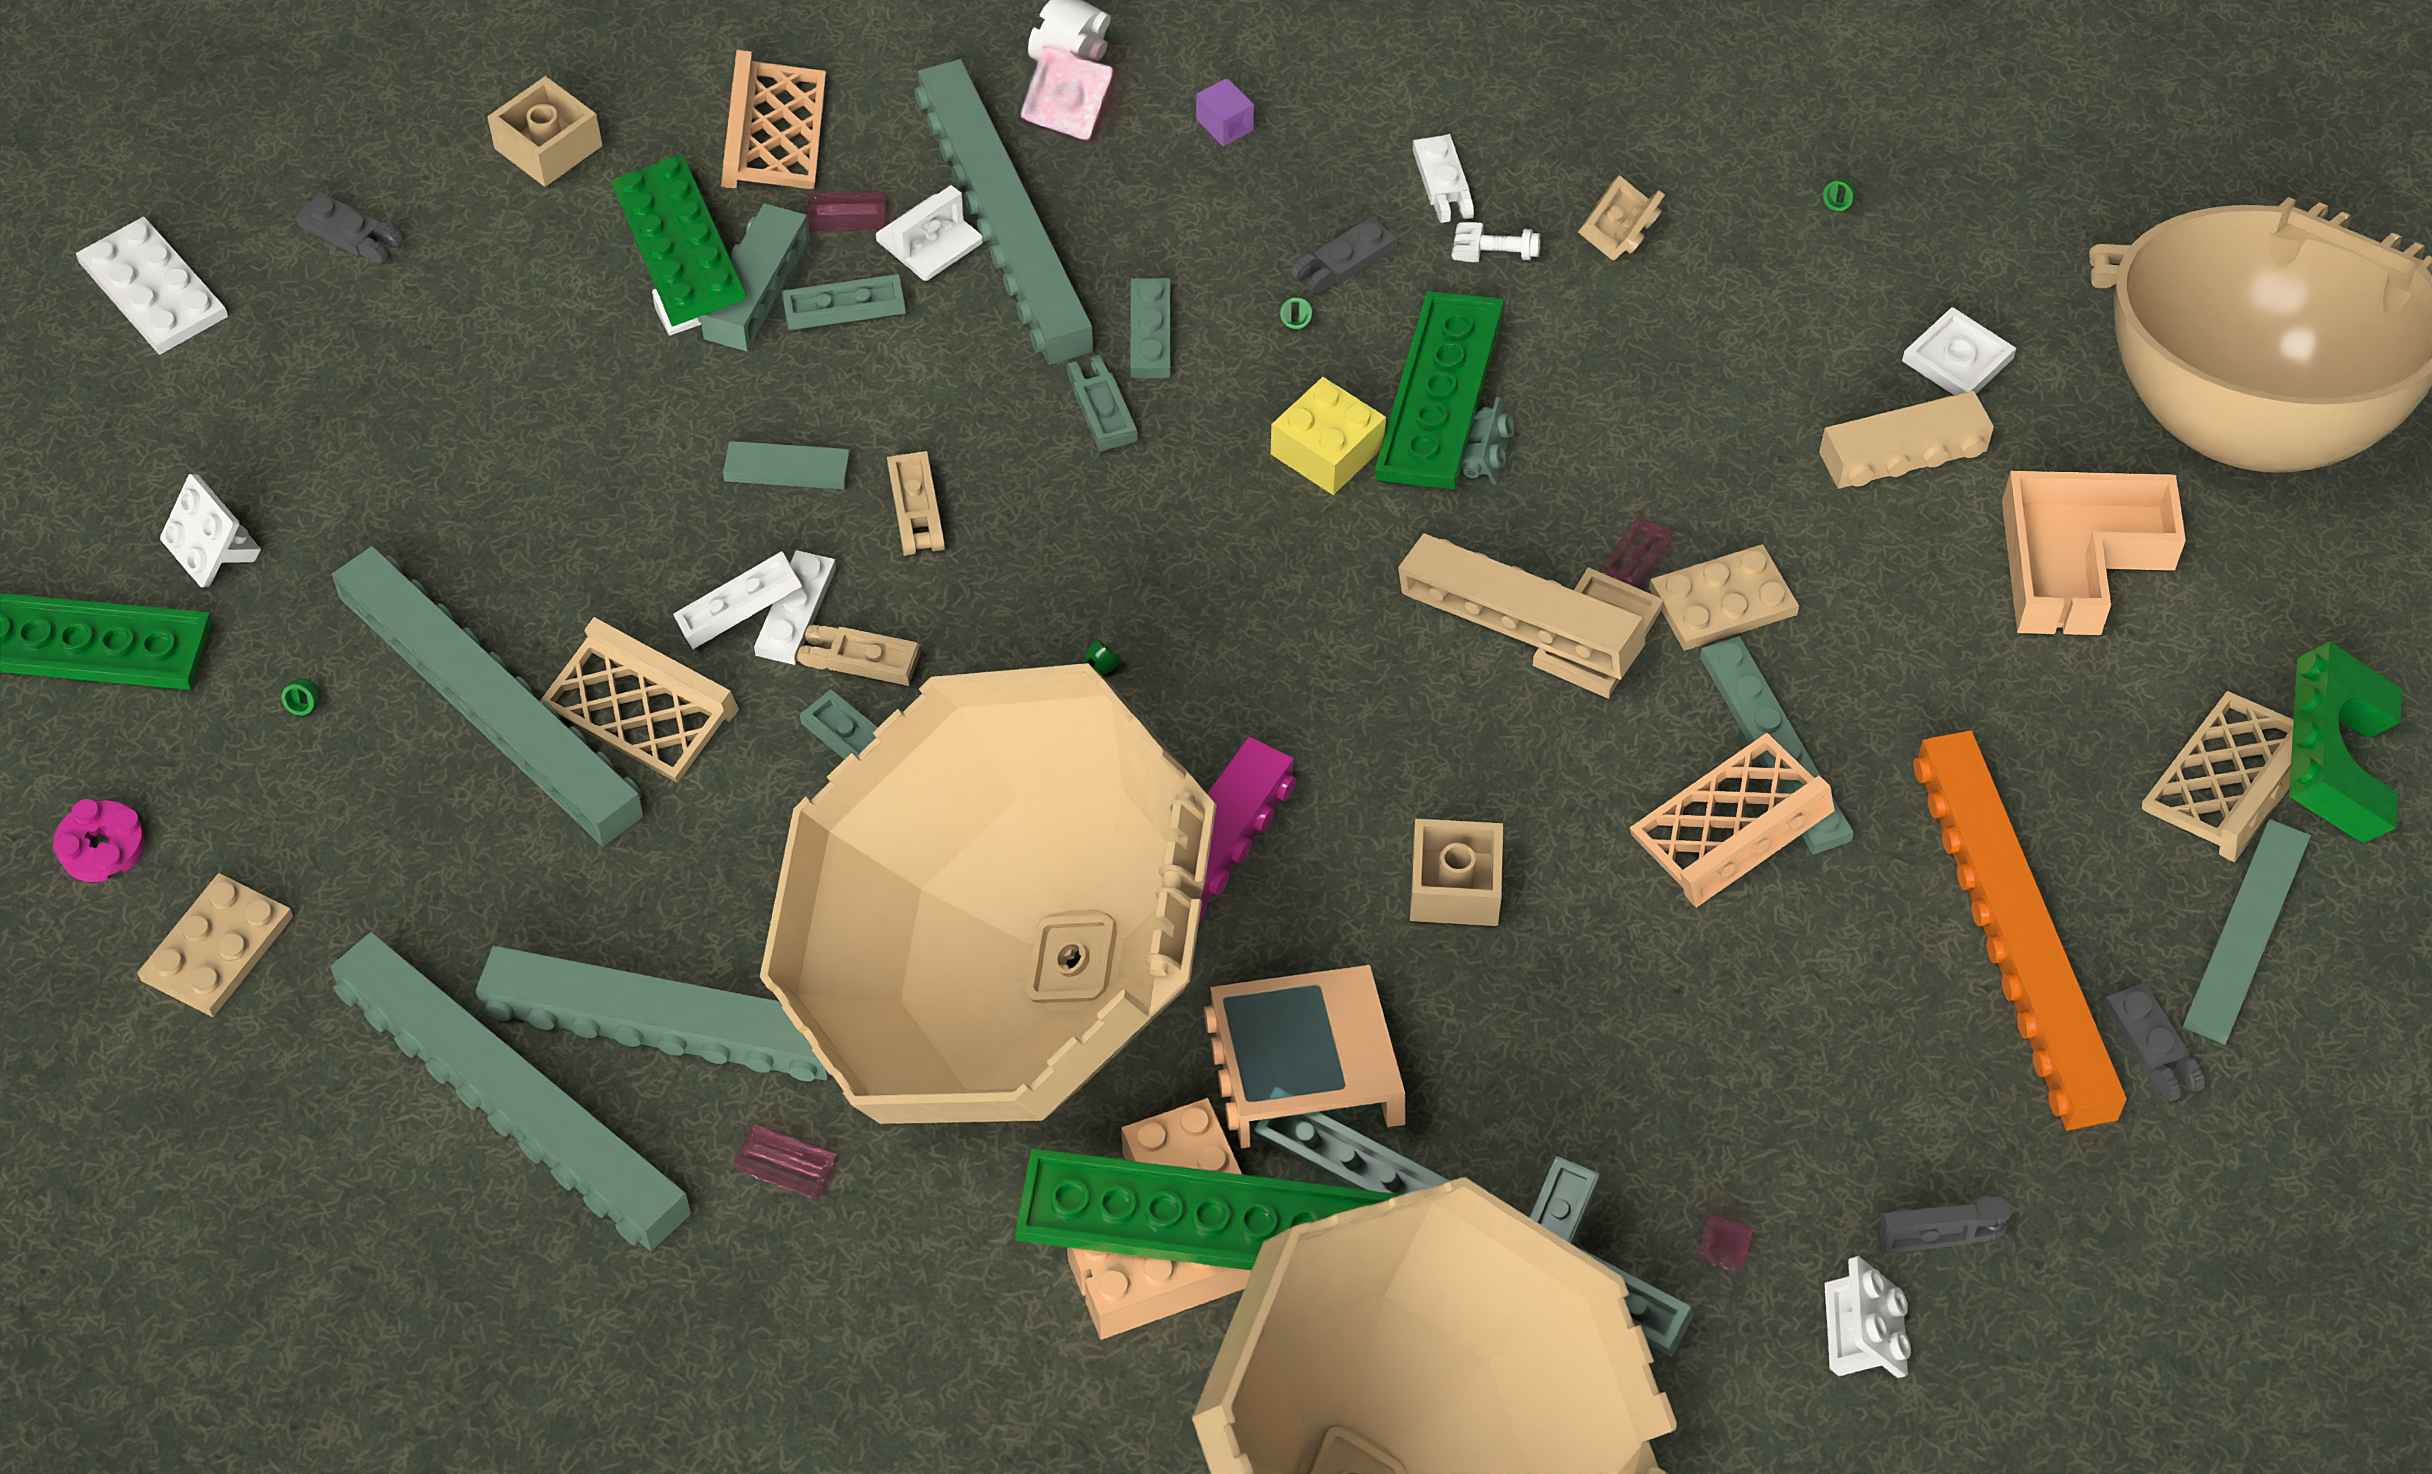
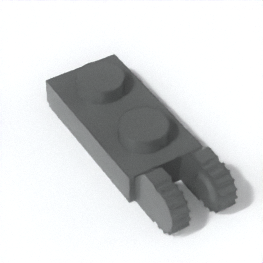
(348, 227)
(1345, 255)
(2153, 1040)
(1944, 1225)

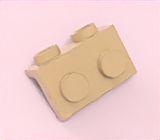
(1619, 218)

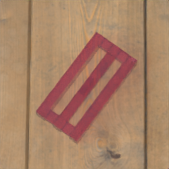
(851, 210)
(1649, 563)
(791, 1146)

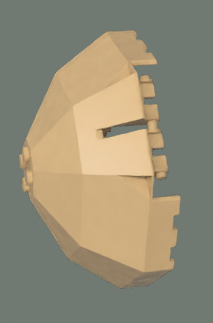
(959, 876)
(1431, 1346)

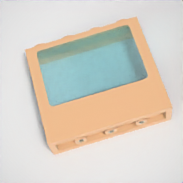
(1303, 1047)

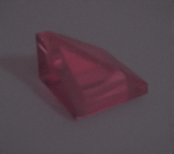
(1725, 1243)

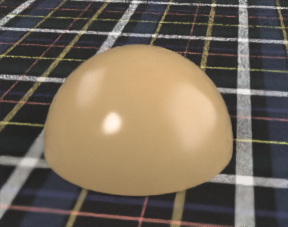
(2274, 333)

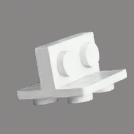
(931, 234)
(205, 533)
(1866, 1322)

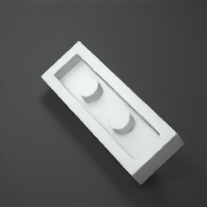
(737, 600)
(791, 615)

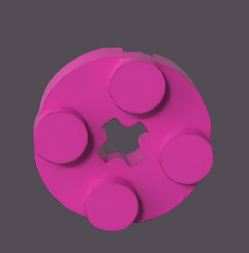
(89, 820)

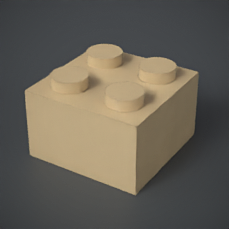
(545, 131)
(1456, 872)

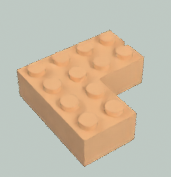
(2072, 529)
(1138, 1289)

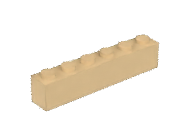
(1522, 605)

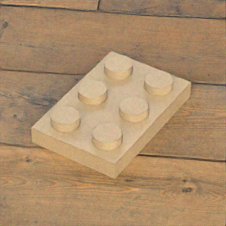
(1614, 593)
(1724, 597)
(215, 944)

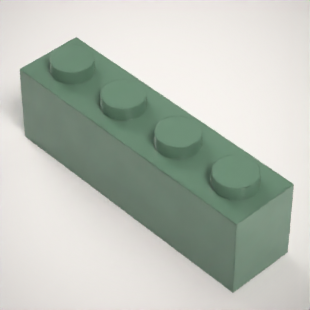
(763, 266)

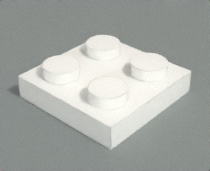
(1959, 353)

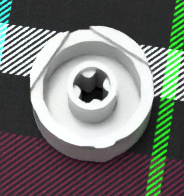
(1072, 29)

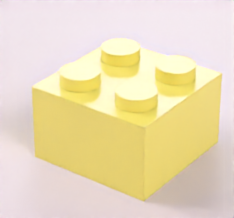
(1327, 435)

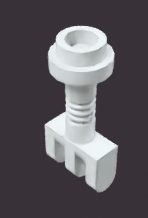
(1471, 241)

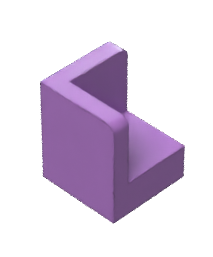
(1225, 112)

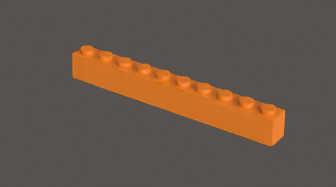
(2019, 932)

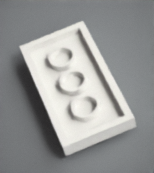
(151, 285)

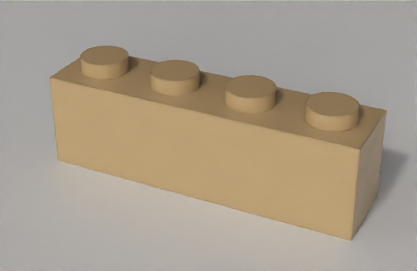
(1906, 439)

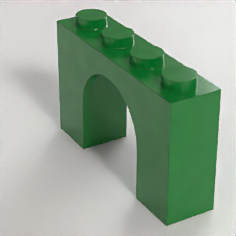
(2323, 774)

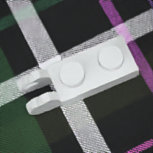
(1443, 176)

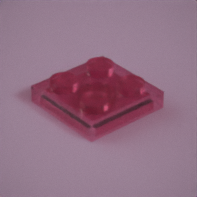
(1067, 94)

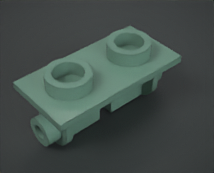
(1493, 430)

